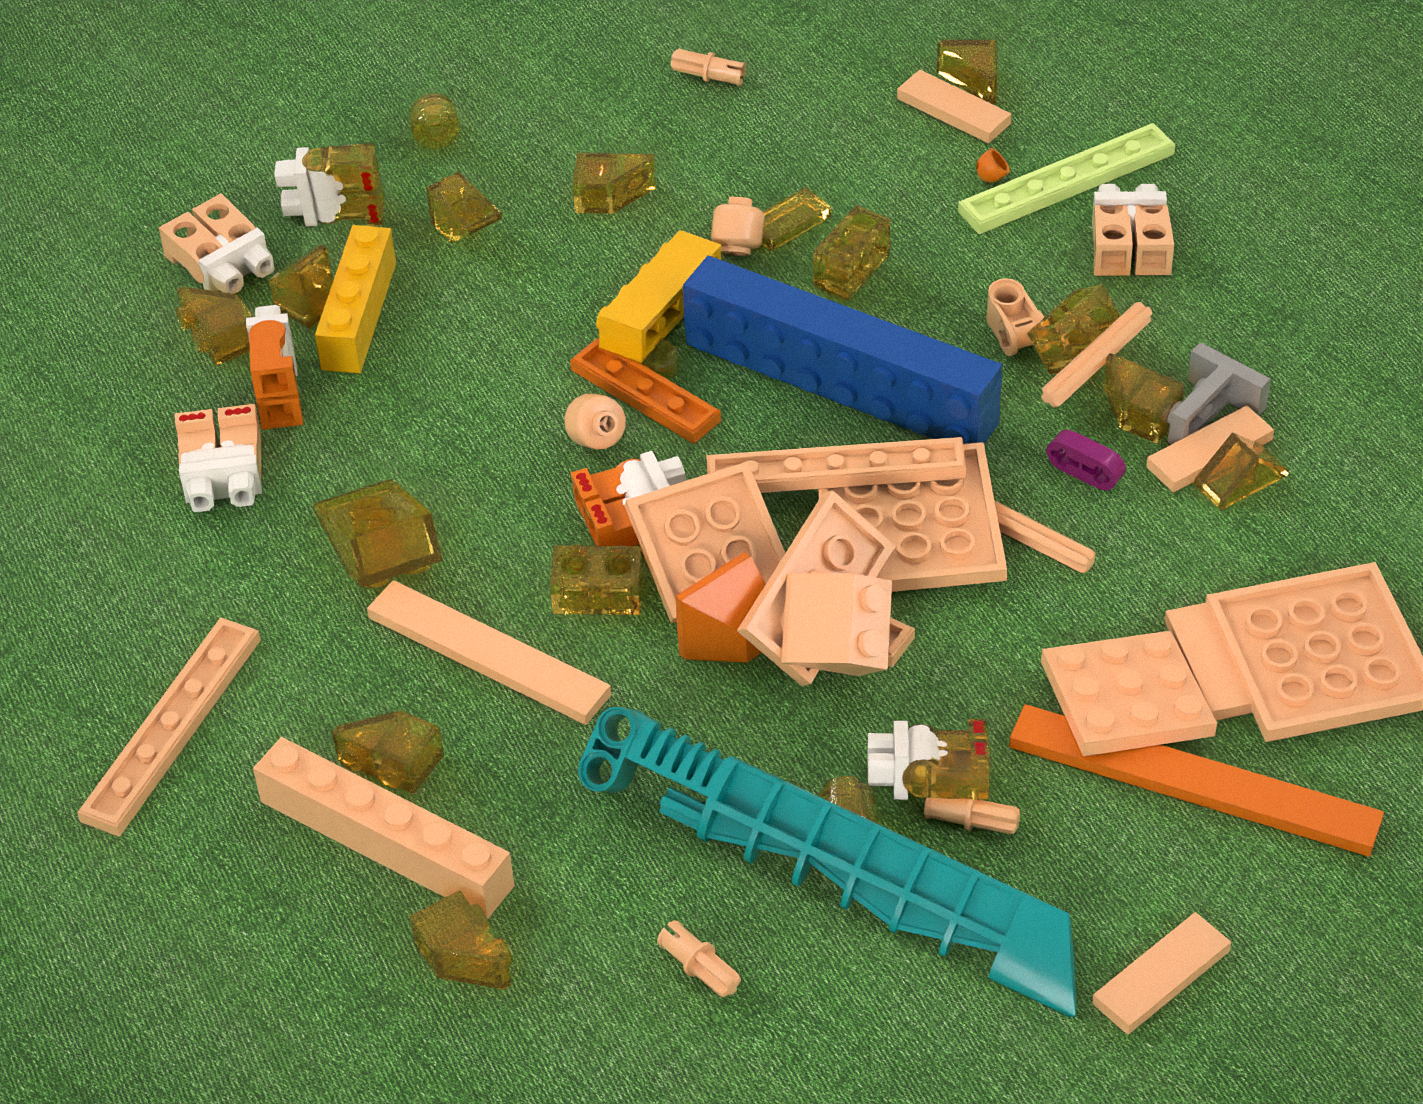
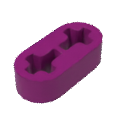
(1086, 459)

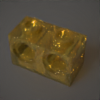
(852, 252)
(1073, 326)
(596, 579)

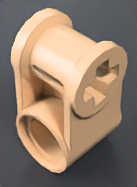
(1011, 315)

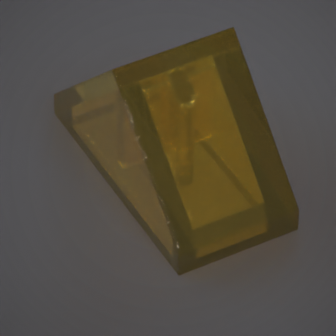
(970, 66)
(1238, 471)

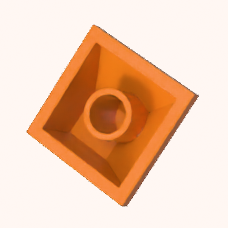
(714, 610)

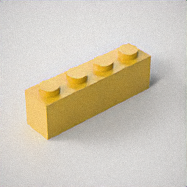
(355, 299)
(653, 299)

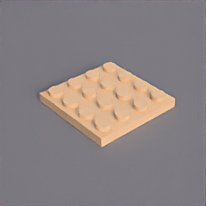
(939, 528)
(1321, 651)

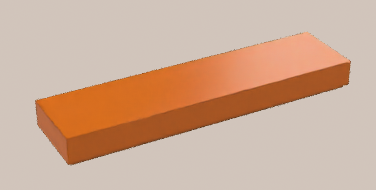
(646, 392)

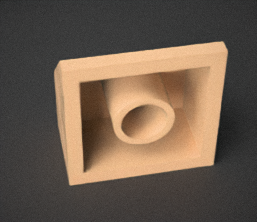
(837, 622)

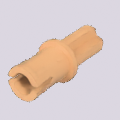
(708, 66)
(974, 814)
(699, 959)

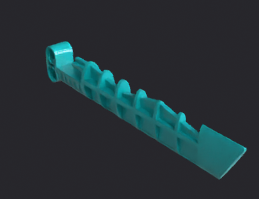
(879, 868)

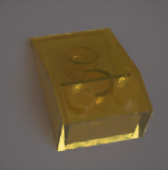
(379, 533)

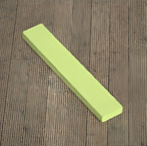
(1066, 178)

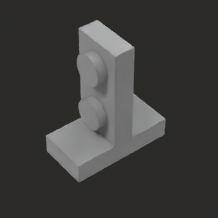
(1217, 383)

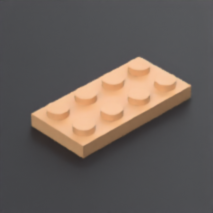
(829, 542)

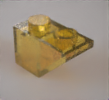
(611, 181)
(459, 207)
(303, 286)
(215, 322)
(1140, 397)
(390, 747)
(458, 943)

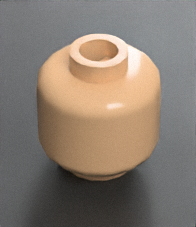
(737, 226)
(595, 421)

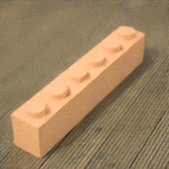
(383, 826)

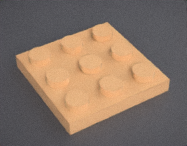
(702, 526)
(1128, 693)

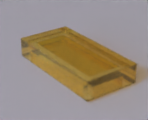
(793, 217)

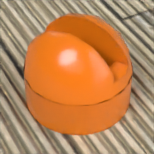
(992, 166)

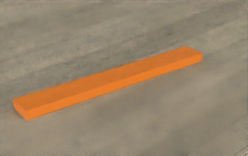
(1207, 784)

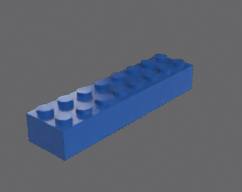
(841, 353)

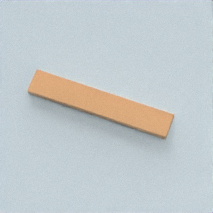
(850, 464)
(490, 652)
(168, 727)

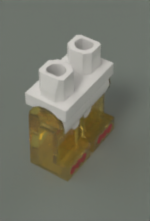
(332, 185)
(931, 761)

